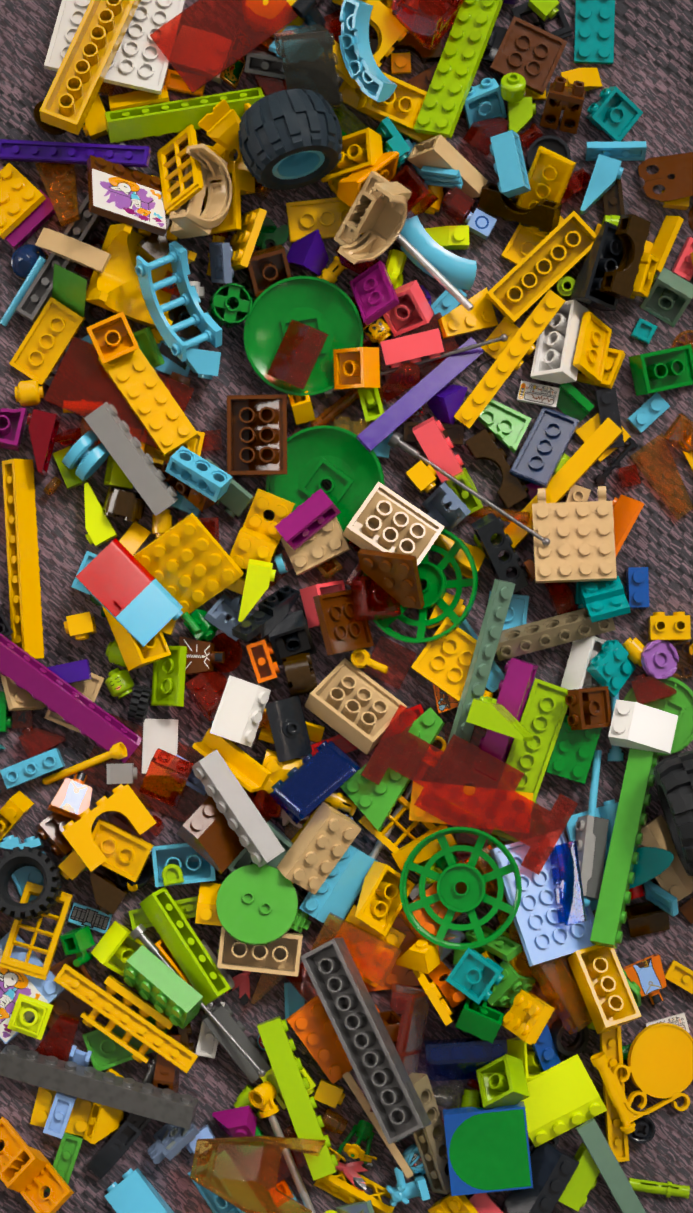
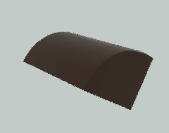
(646, 919)

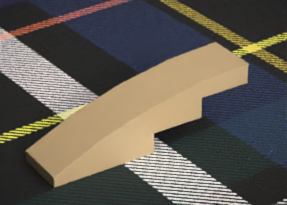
(73, 250)

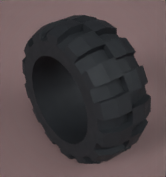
(675, 794)

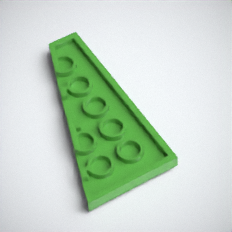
(378, 800)

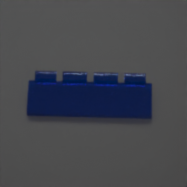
(569, 878)

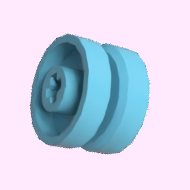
(86, 456)

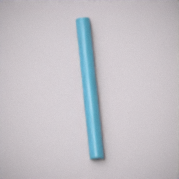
(22, 291)

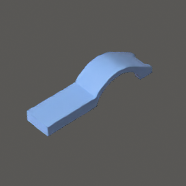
(63, 1103)

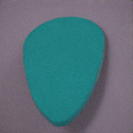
(650, 864)

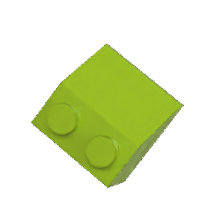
(502, 1082)

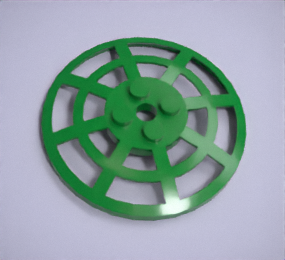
(435, 592)
(447, 888)

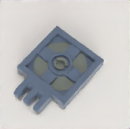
(170, 1141)

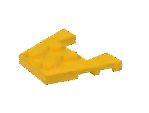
(434, 996)

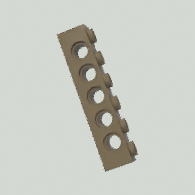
(550, 633)
(431, 1139)

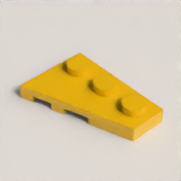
(462, 321)

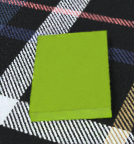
(169, 678)

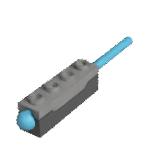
(591, 840)

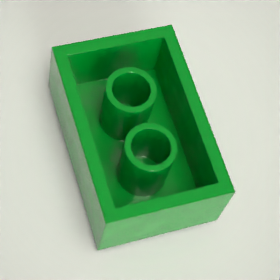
(573, 752)

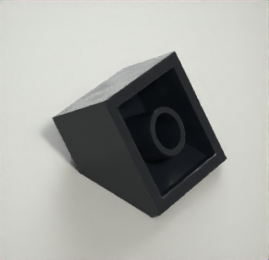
(291, 637)

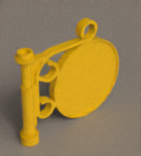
(659, 1067)

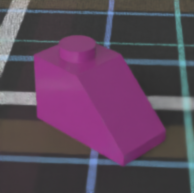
(237, 1121)

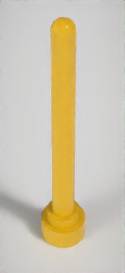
(117, 752)

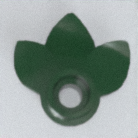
(271, 234)

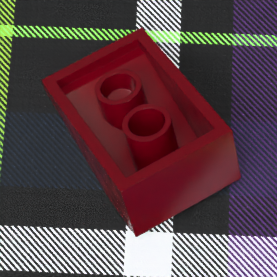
(42, 430)

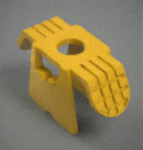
(222, 127)

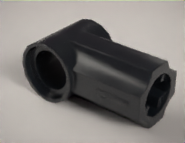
(308, 12)

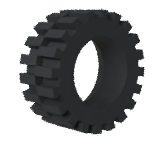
(28, 857)

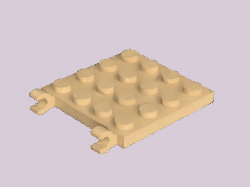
(579, 540)

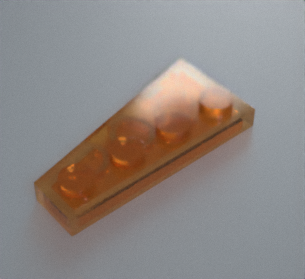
(61, 189)

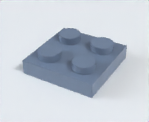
(220, 262)

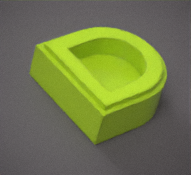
(172, 875)

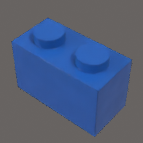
(637, 587)

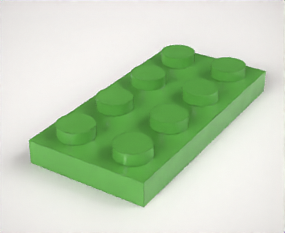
(107, 1052)

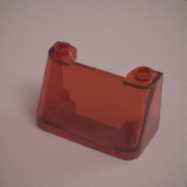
(426, 18)

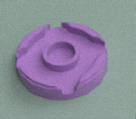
(659, 659)

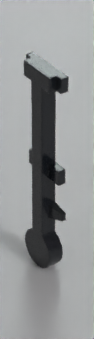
(601, 478)

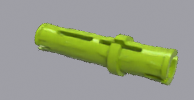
(660, 1188)

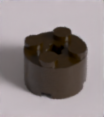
(124, 503)
(299, 674)

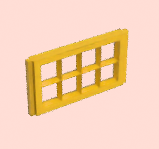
(170, 205)
(381, 835)
(25, 967)

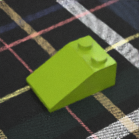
(495, 717)

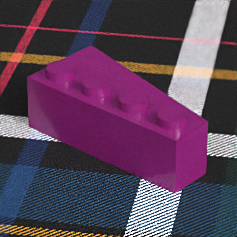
(12, 427)

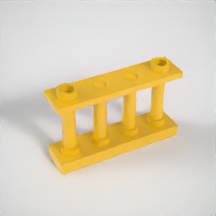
(129, 998)

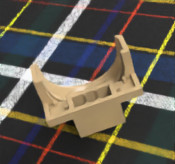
(377, 213)

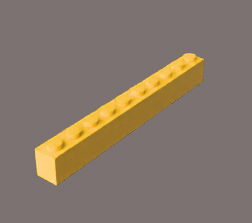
(23, 556)

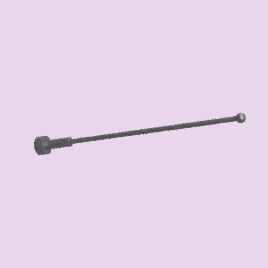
(503, 338)
(397, 441)
(139, 933)

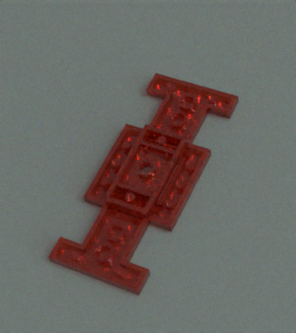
(445, 776)

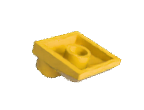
(278, 769)

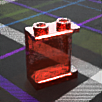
(166, 778)

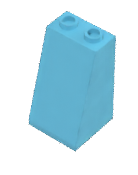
(136, 1195)

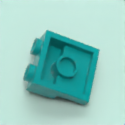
(613, 113)
(393, 140)
(604, 599)
(611, 666)
(475, 976)

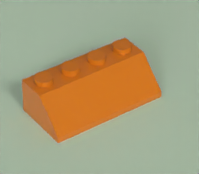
(625, 514)

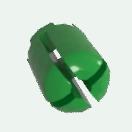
(239, 301)

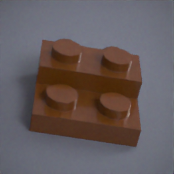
(589, 708)
(51, 830)

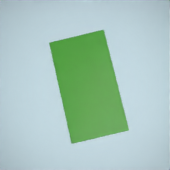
(69, 289)

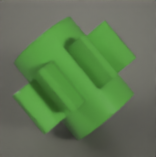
(301, 921)

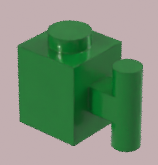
(199, 626)
(76, 943)

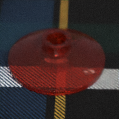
(227, 645)

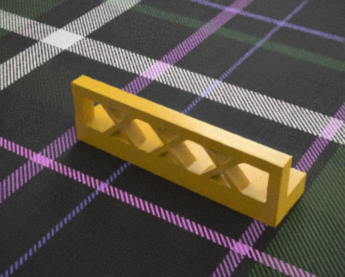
(339, 1188)

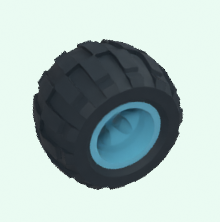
(290, 139)

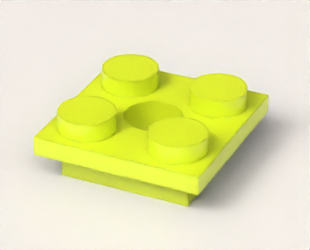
(41, 1011)

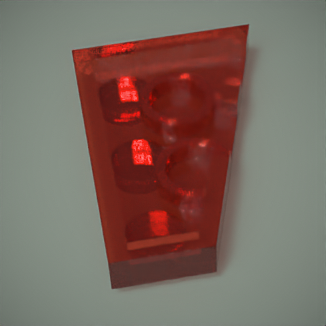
(59, 1038)

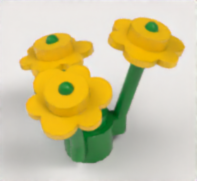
(363, 1132)

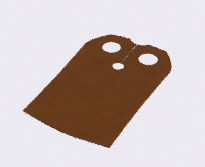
(679, 165)

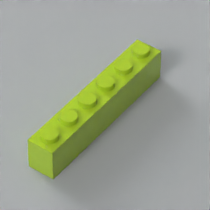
(184, 945)

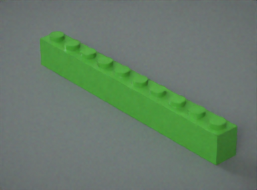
(623, 848)

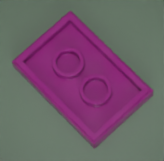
(374, 292)

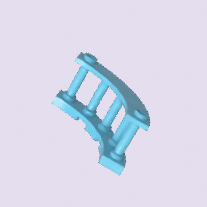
(188, 297)

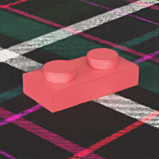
(683, 265)

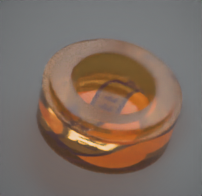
(52, 486)

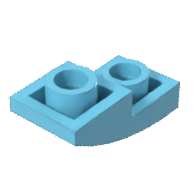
(11, 842)

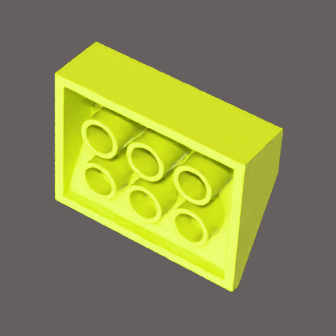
(560, 1100)

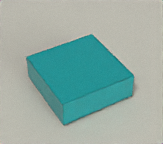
(644, 331)

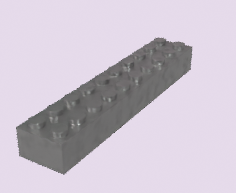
(365, 1040)

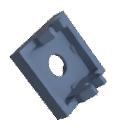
(447, 517)
(221, 609)

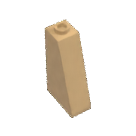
(441, 154)

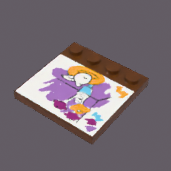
(126, 195)

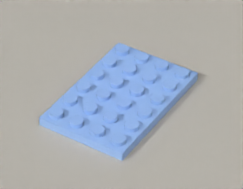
(537, 913)

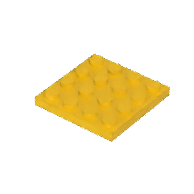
(189, 563)

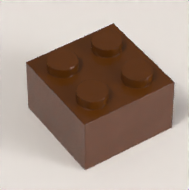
(267, 268)

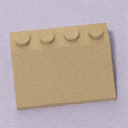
(392, 525)
(354, 705)

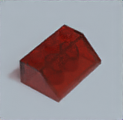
(297, 354)

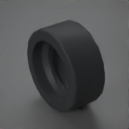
(576, 1047)

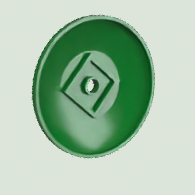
(308, 302)
(331, 455)

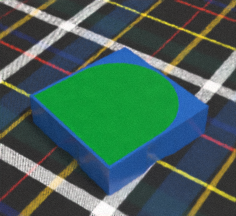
(487, 1149)

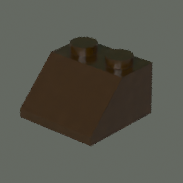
(107, 893)

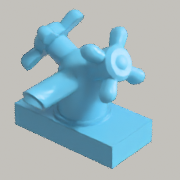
(405, 1191)

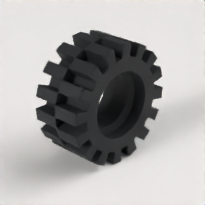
(139, 704)

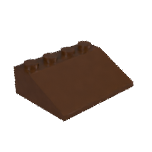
(256, 435)
(211, 836)

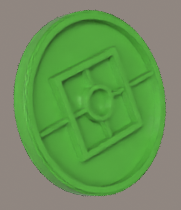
(678, 705)
(256, 904)

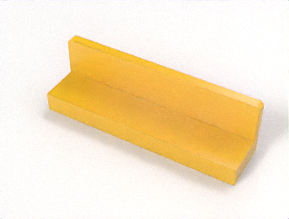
(246, 769)

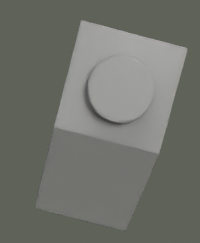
(121, 773)

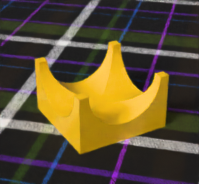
(119, 284)

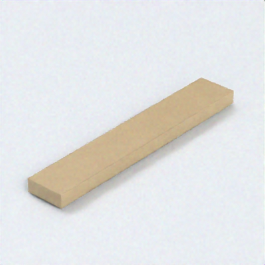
(366, 1107)

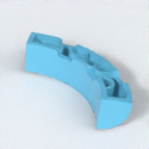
(357, 51)
(455, 269)

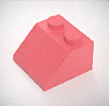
(411, 311)
(319, 589)

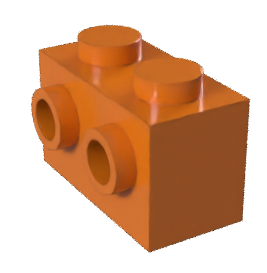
(261, 661)

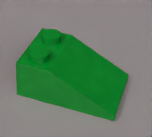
(662, 370)

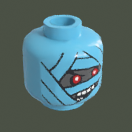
(414, 1159)

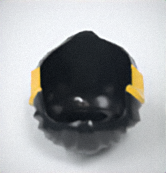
(127, 884)

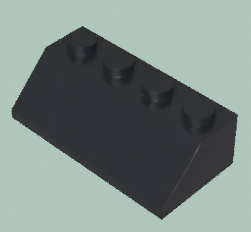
(550, 1175)

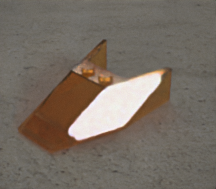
(247, 1170)

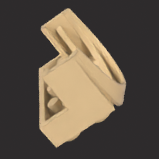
(187, 218)

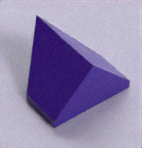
(309, 253)
(447, 403)

